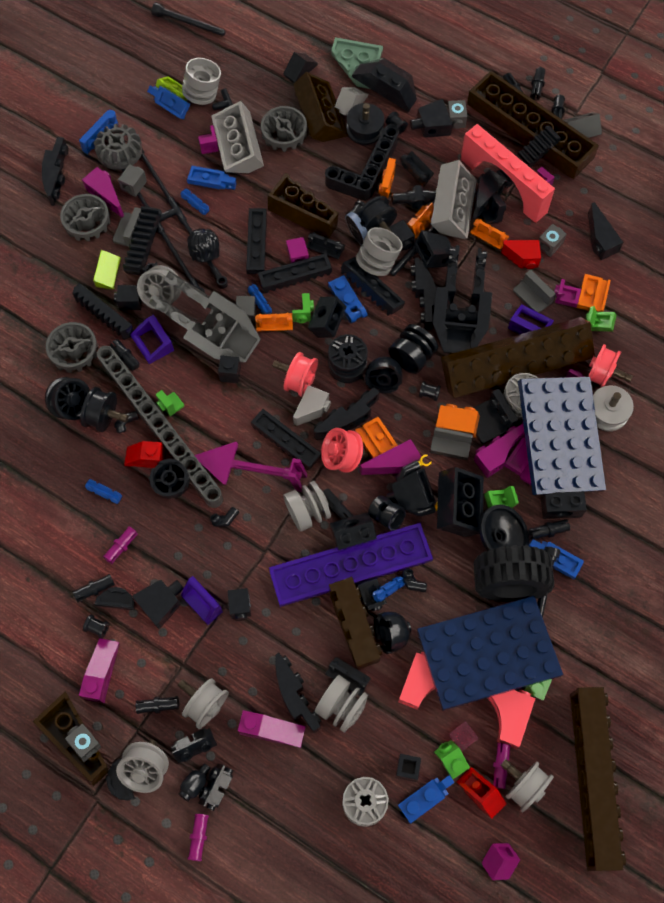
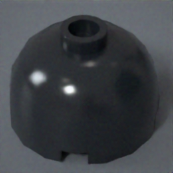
(384, 374)
(169, 479)
(392, 631)

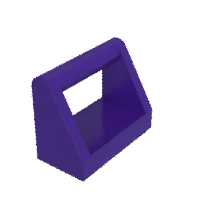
(152, 323)
(522, 326)
(201, 601)

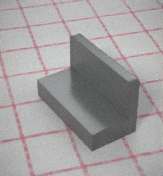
(587, 124)
(126, 227)
(534, 292)
(451, 443)

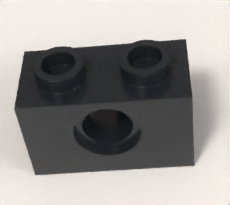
(327, 317)
(563, 505)
(353, 531)

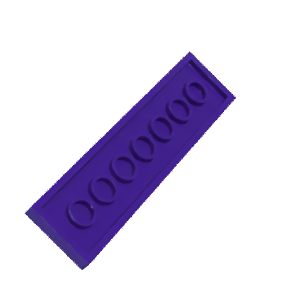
(372, 559)

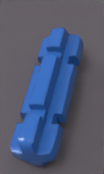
(194, 201)
(259, 299)
(103, 491)
(388, 589)

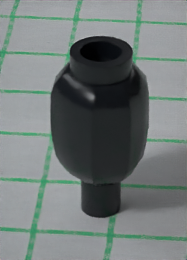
(194, 783)

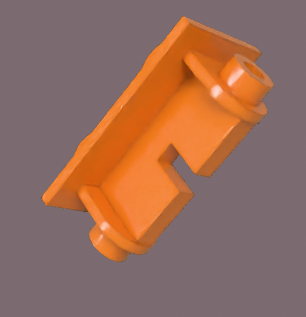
(423, 219)
(488, 233)
(274, 322)

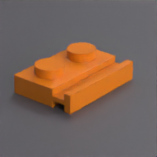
(387, 177)
(593, 293)
(376, 437)

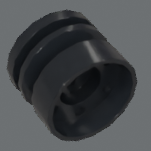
(413, 348)
(351, 367)

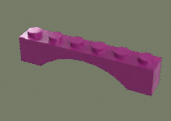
(493, 457)

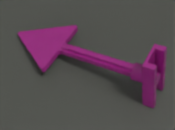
(221, 461)

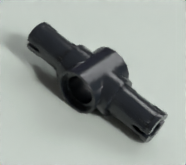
(416, 196)

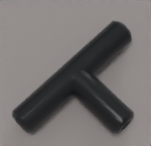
(226, 103)

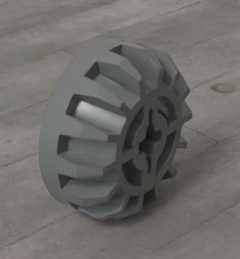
(284, 122)
(120, 153)
(82, 214)
(70, 336)

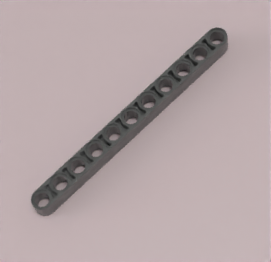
(155, 417)

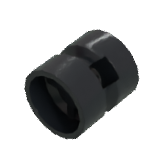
(386, 512)

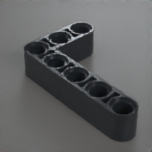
(364, 185)

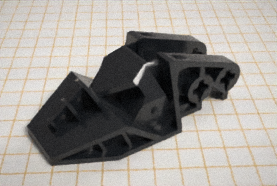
(456, 326)

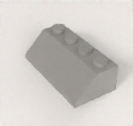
(237, 139)
(454, 200)

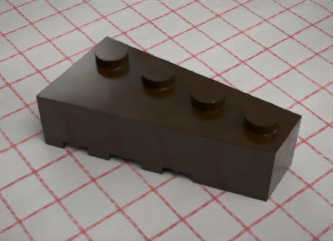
(301, 207)
(354, 624)
(55, 724)

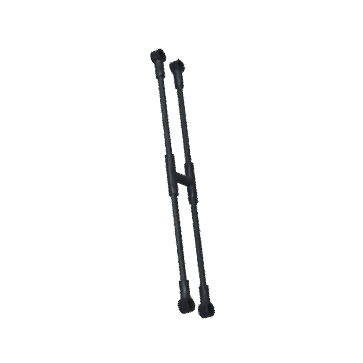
(177, 211)

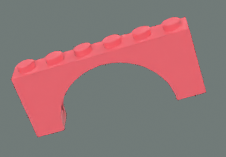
(534, 190)
(511, 707)

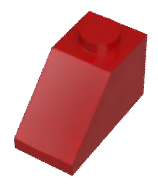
(522, 252)
(144, 454)
(482, 792)

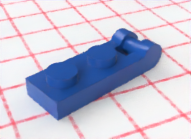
(88, 138)
(341, 288)

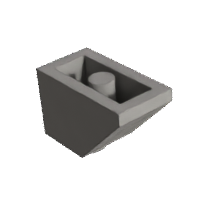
(349, 98)
(311, 405)

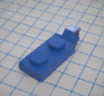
(169, 101)
(210, 178)
(566, 563)
(425, 798)

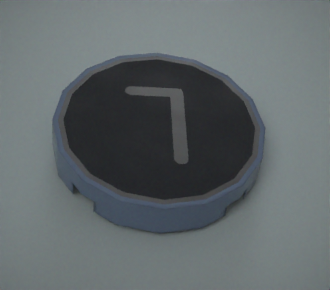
(355, 227)

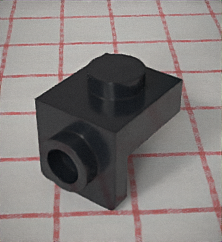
(495, 211)
(366, 589)

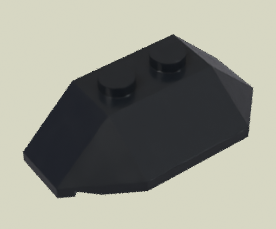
(388, 82)

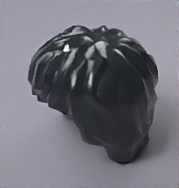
(203, 245)

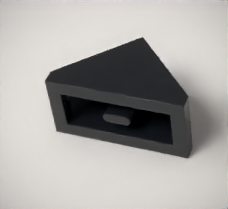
(298, 66)

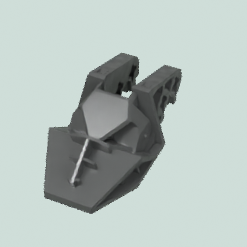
(223, 331)

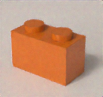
(458, 419)

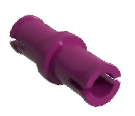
(120, 545)
(500, 773)
(198, 837)

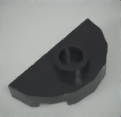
(115, 598)
(115, 785)

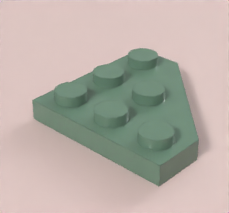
(353, 53)

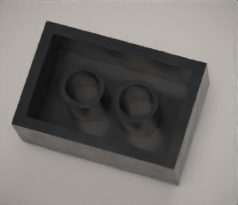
(459, 502)

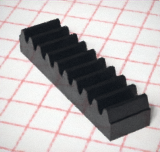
(535, 150)
(142, 240)
(256, 240)
(295, 272)
(373, 286)
(102, 311)
(285, 439)

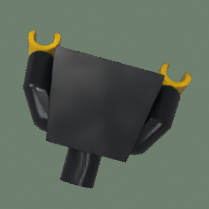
(413, 490)

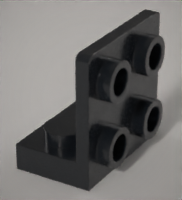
(495, 417)

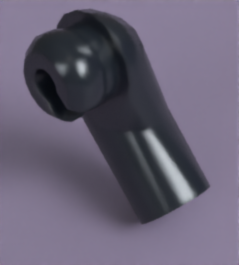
(120, 425)
(224, 520)
(411, 583)

